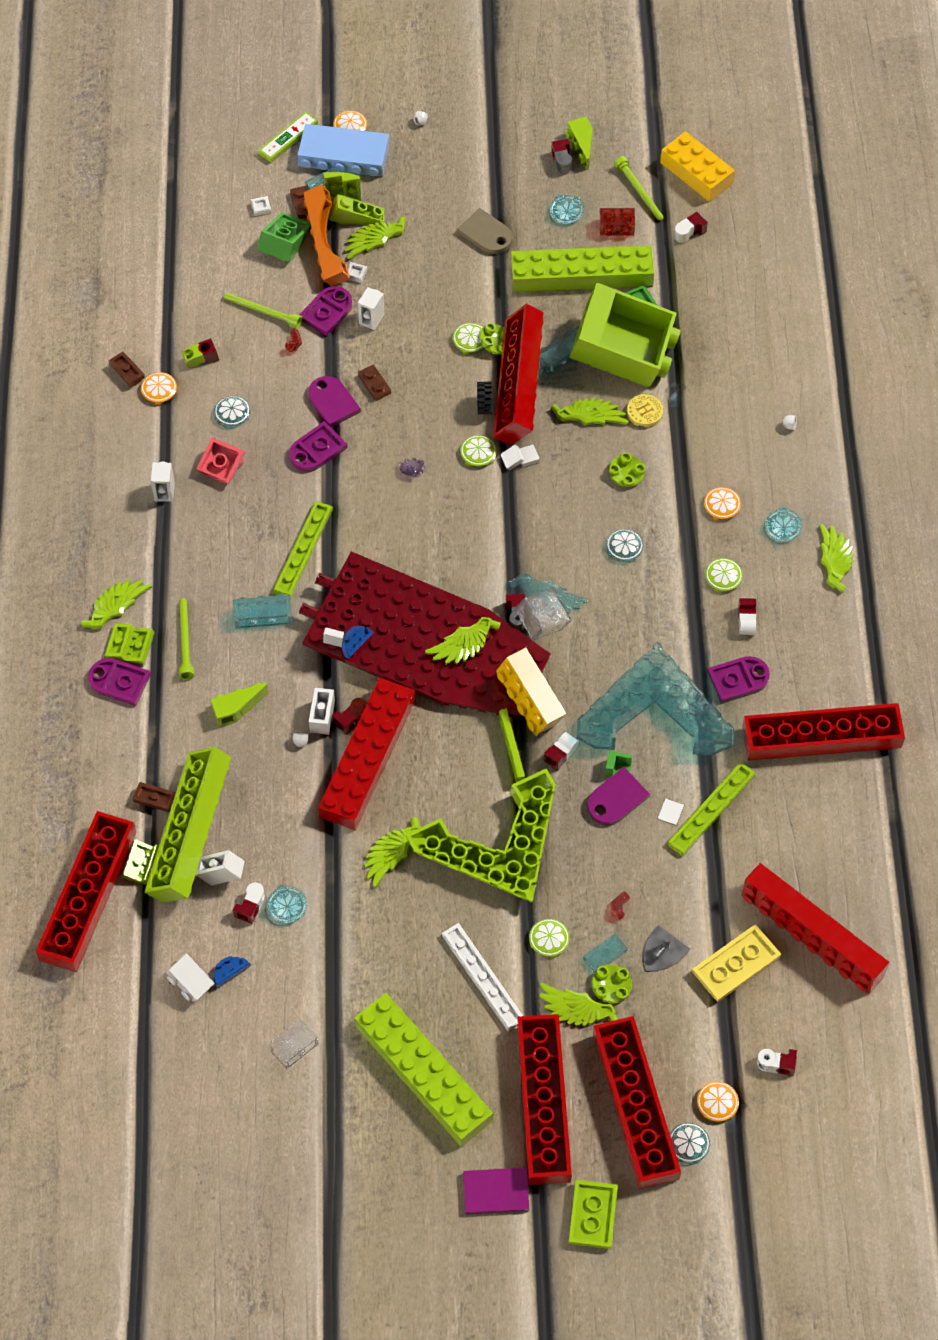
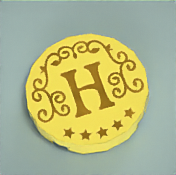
(645, 410)

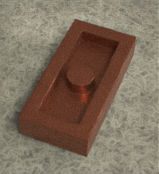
(297, 198)
(126, 369)
(374, 382)
(154, 797)

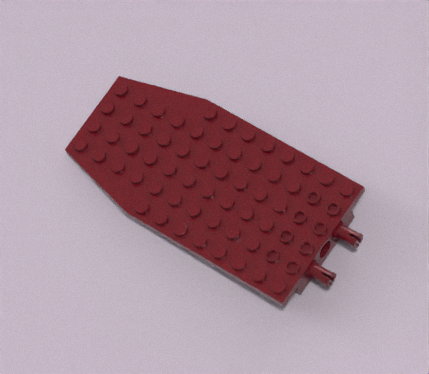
(406, 622)

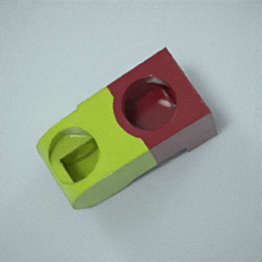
(200, 353)

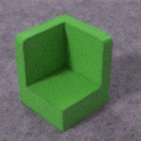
(616, 762)

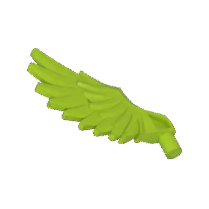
(373, 237)
(590, 412)
(835, 557)
(114, 602)
(464, 641)
(389, 852)
(576, 1007)

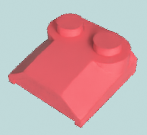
(220, 461)

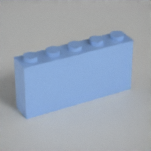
(344, 149)

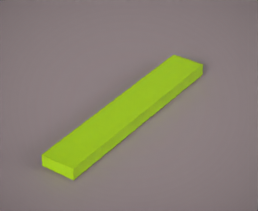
(303, 549)
(711, 809)

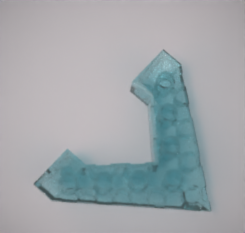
(659, 681)

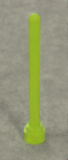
(622, 165)
(293, 320)
(186, 670)

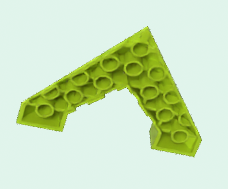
(509, 870)

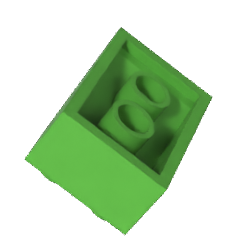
(284, 236)

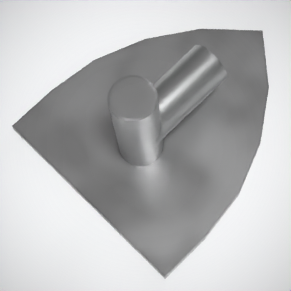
(662, 950)

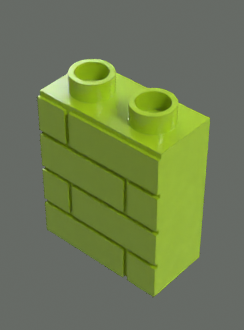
(625, 336)

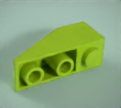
(580, 134)
(352, 211)
(233, 706)

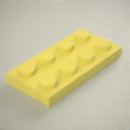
(736, 963)

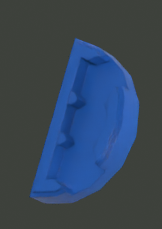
(354, 639)
(228, 969)

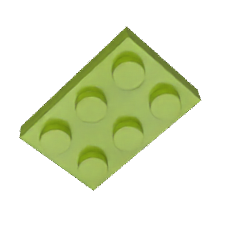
(593, 1214)

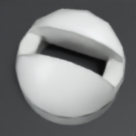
(420, 118)
(790, 422)
(300, 739)

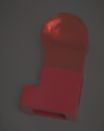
(350, 717)

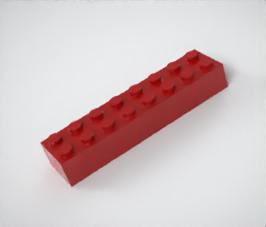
(518, 375)
(823, 731)
(367, 754)
(86, 891)
(814, 928)
(544, 1100)
(636, 1103)

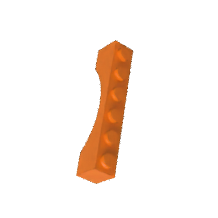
(319, 206)

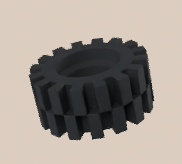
(484, 397)

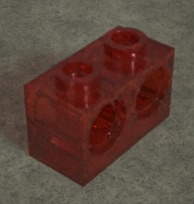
(617, 221)

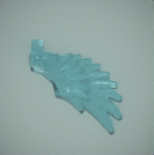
(534, 587)

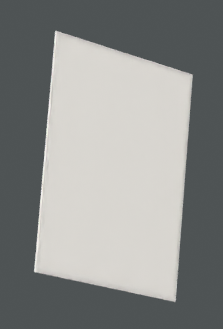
(670, 811)

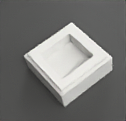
(261, 206)
(357, 272)
(529, 455)
(512, 457)
(333, 637)

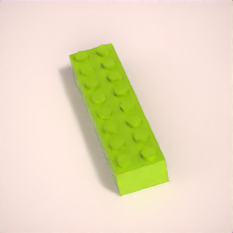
(582, 268)
(188, 825)
(424, 1069)

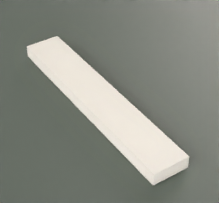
(482, 976)

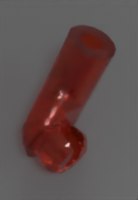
(296, 341)
(617, 905)

